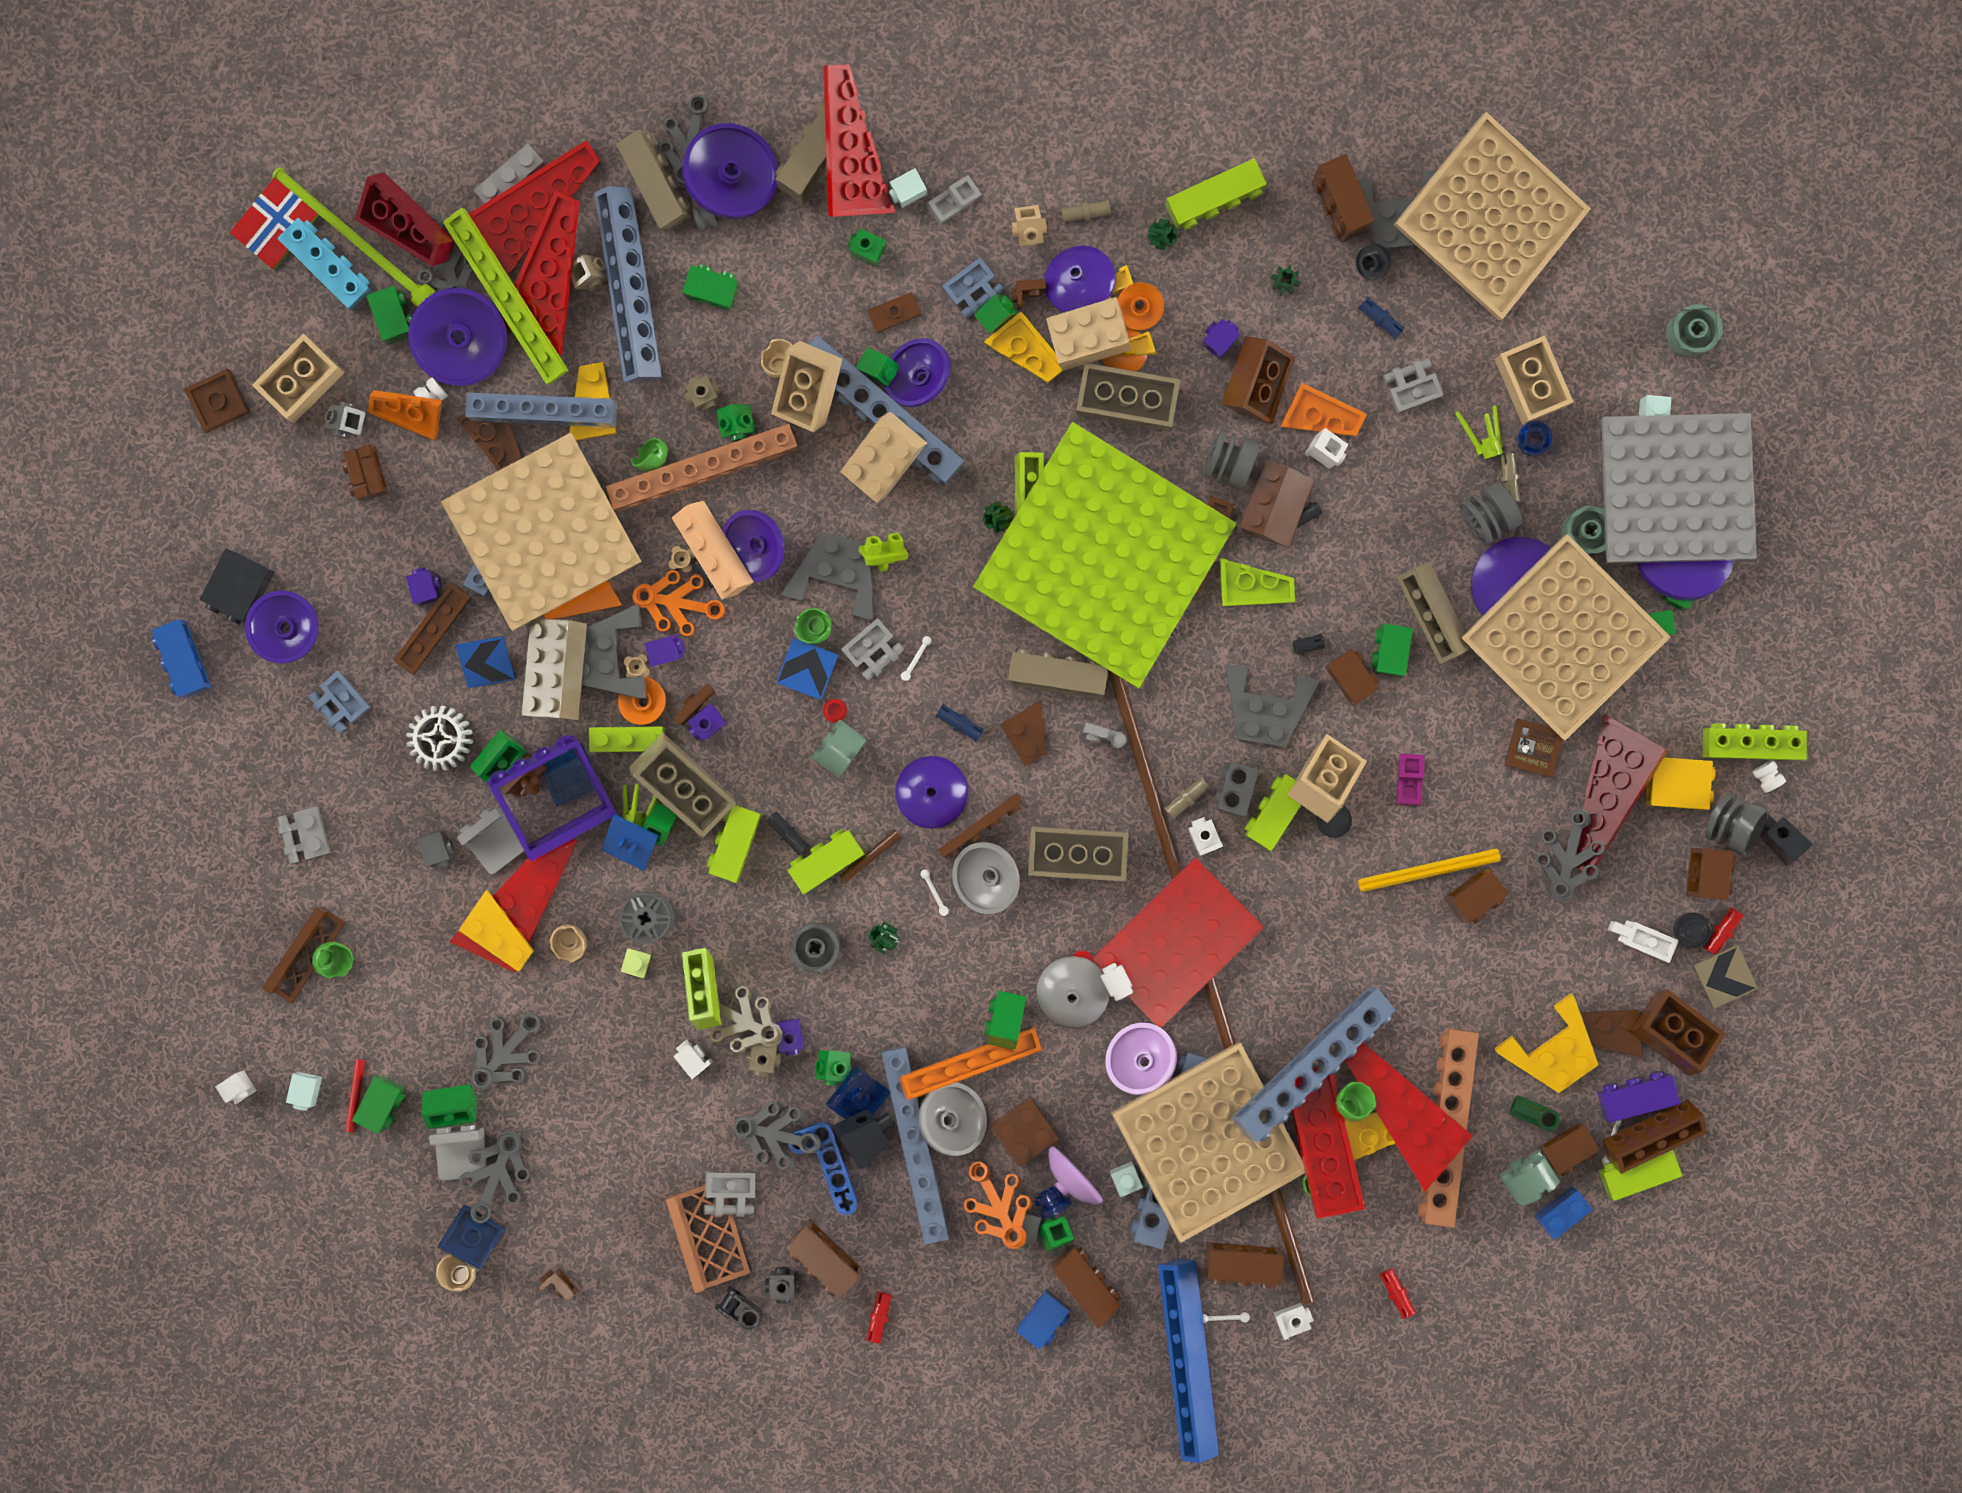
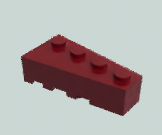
(402, 221)

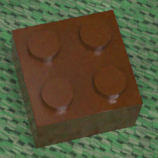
(1710, 873)
(1476, 896)
(1024, 1131)

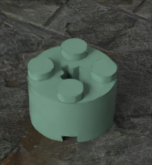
(1700, 319)
(1583, 518)
(839, 748)
(1529, 1178)

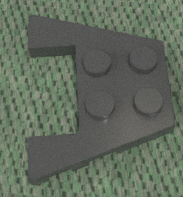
(1386, 215)
(839, 563)
(601, 655)
(1265, 717)

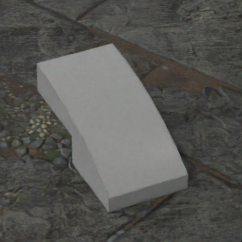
(954, 199)

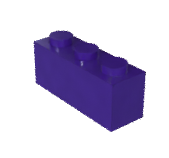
(1638, 1096)

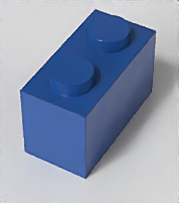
(1563, 1213)
(1043, 1320)

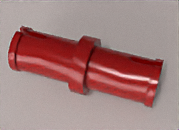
(1723, 931)
(1397, 1293)
(878, 1317)

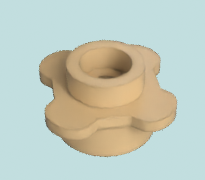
(675, 559)
(641, 662)

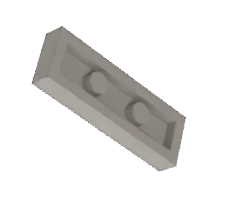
(510, 173)

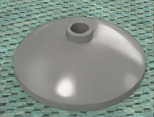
(976, 884)
(1076, 977)
(965, 1119)

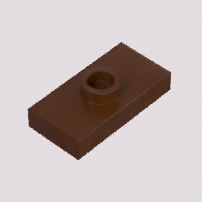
(894, 312)
(693, 704)

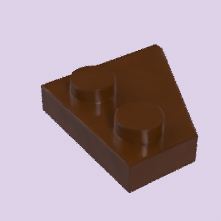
(1027, 733)

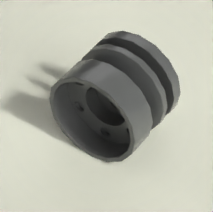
(1231, 459)
(1495, 511)
(1740, 826)
(659, 910)

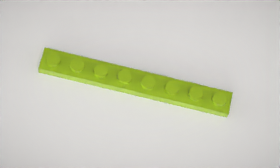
(505, 296)

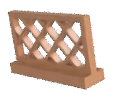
(688, 1247)

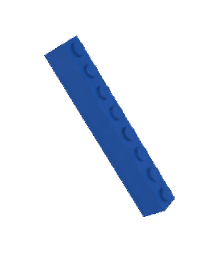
(1188, 1360)

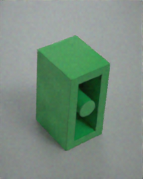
(710, 287)
(390, 314)
(1391, 650)
(498, 755)
(1006, 1019)
(379, 1104)
(449, 1106)

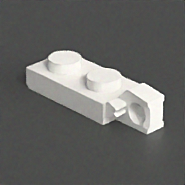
(1645, 939)

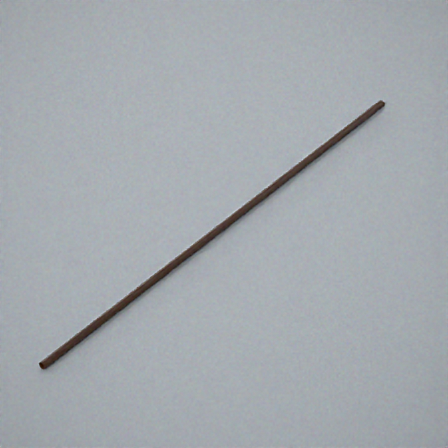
(1211, 987)

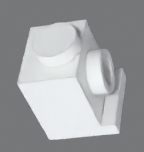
(1327, 449)
(1204, 846)
(691, 1058)
(236, 1088)
(1285, 1316)

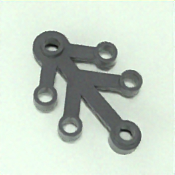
(680, 138)
(447, 268)
(1569, 858)
(502, 1054)
(773, 1134)
(496, 1171)

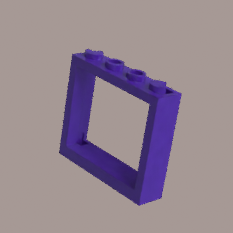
(572, 828)

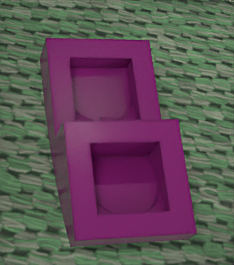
(1410, 779)

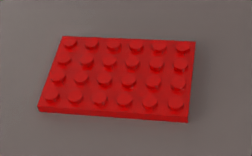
(1179, 941)

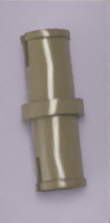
(1086, 211)
(1510, 476)
(1187, 797)

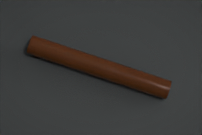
(870, 856)

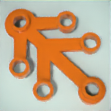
(674, 602)
(1000, 1207)

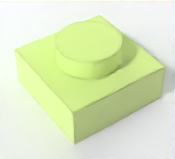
(636, 963)

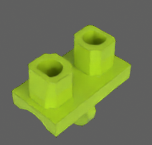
(883, 553)

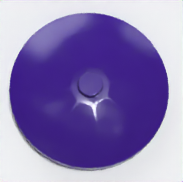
(730, 171)
(457, 336)
(1502, 567)
(1686, 579)

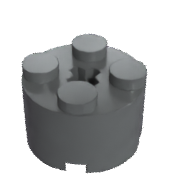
(811, 960)

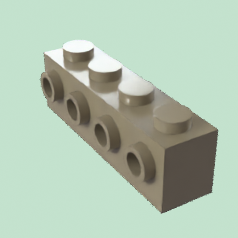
(654, 179)
(1434, 612)
(1057, 675)

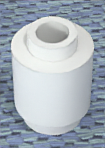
(1116, 981)

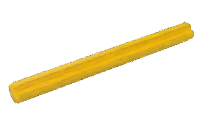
(1429, 870)

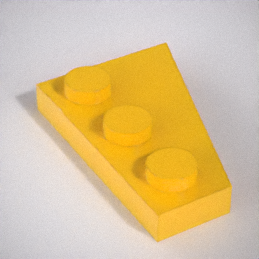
(1026, 348)
(591, 384)
(496, 933)
(1367, 1135)

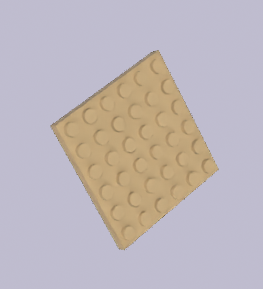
(1492, 216)
(541, 531)
(1565, 637)
(1196, 1153)

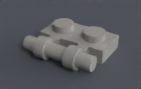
(1416, 392)
(867, 643)
(1096, 733)
(311, 834)
(729, 1186)

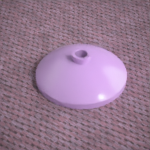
(1131, 1049)
(1070, 1179)

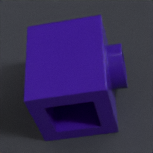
(1220, 337)
(424, 586)
(664, 649)
(706, 723)
(792, 1037)

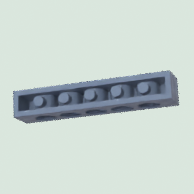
(541, 410)

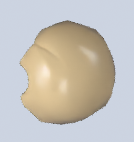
(771, 355)
(565, 936)
(454, 1279)

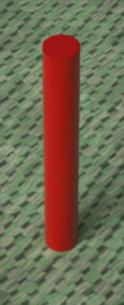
(355, 1094)

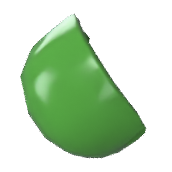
(651, 455)
(819, 622)
(332, 959)
(1355, 1101)

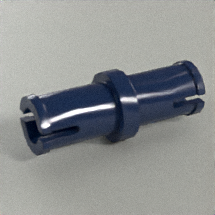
(1381, 318)
(959, 722)

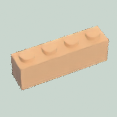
(712, 549)

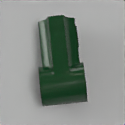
(1533, 1113)

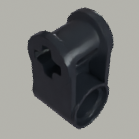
(737, 1309)

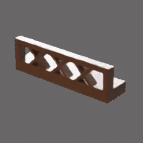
(295, 951)

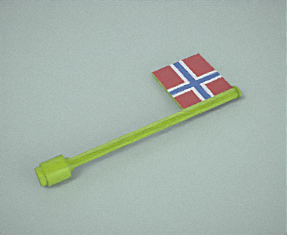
(284, 203)

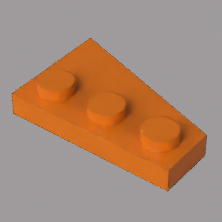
(1317, 410)
(408, 411)
(594, 600)

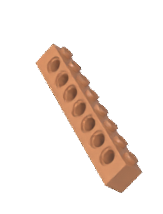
(702, 468)
(1467, 1041)

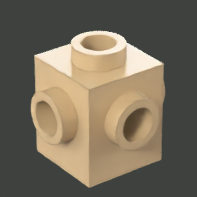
(1029, 226)

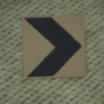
(1725, 976)

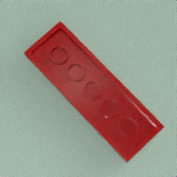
(1327, 1152)

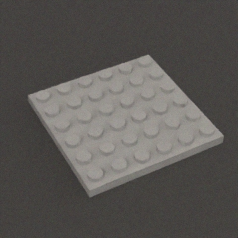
(1678, 488)

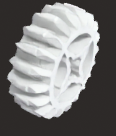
(439, 727)

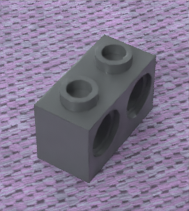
(1242, 791)

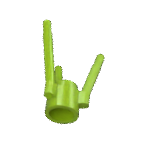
(1491, 446)
(633, 815)

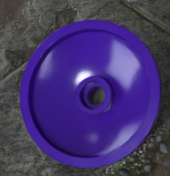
(1092, 284)
(919, 360)
(745, 532)
(266, 622)
(949, 796)

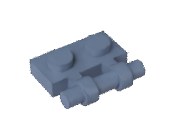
(968, 282)
(344, 696)

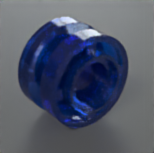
(1544, 432)
(1052, 1202)

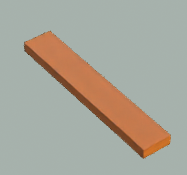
(967, 1065)

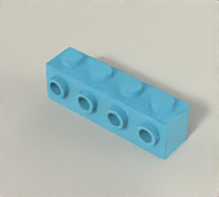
(325, 264)

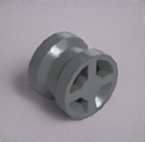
(704, 219)

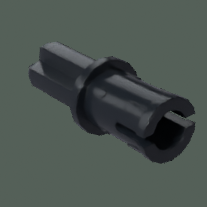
(787, 833)

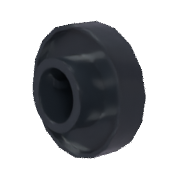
(1373, 262)
(1338, 824)
(1692, 930)

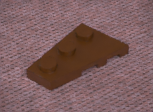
(494, 439)
(1613, 1030)

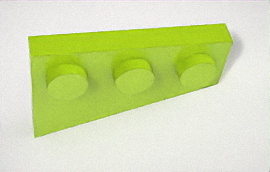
(1252, 586)

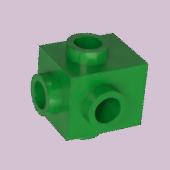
(735, 421)
(833, 1067)

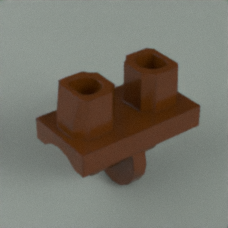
(527, 782)

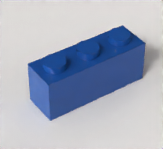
(180, 659)

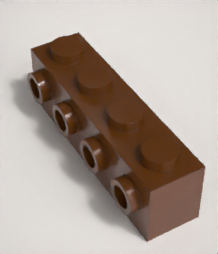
(1654, 1136)

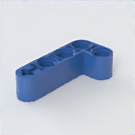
(831, 1168)

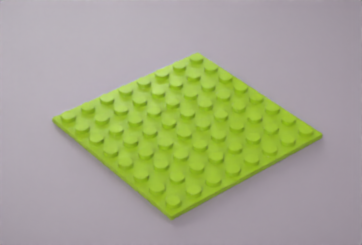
(1104, 555)

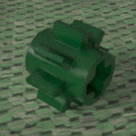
(1162, 234)
(1286, 273)
(997, 517)
(884, 937)

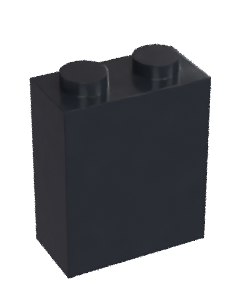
(235, 586)

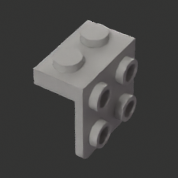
(491, 840)
(454, 1150)

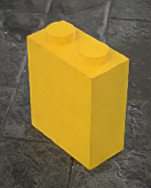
(1682, 784)

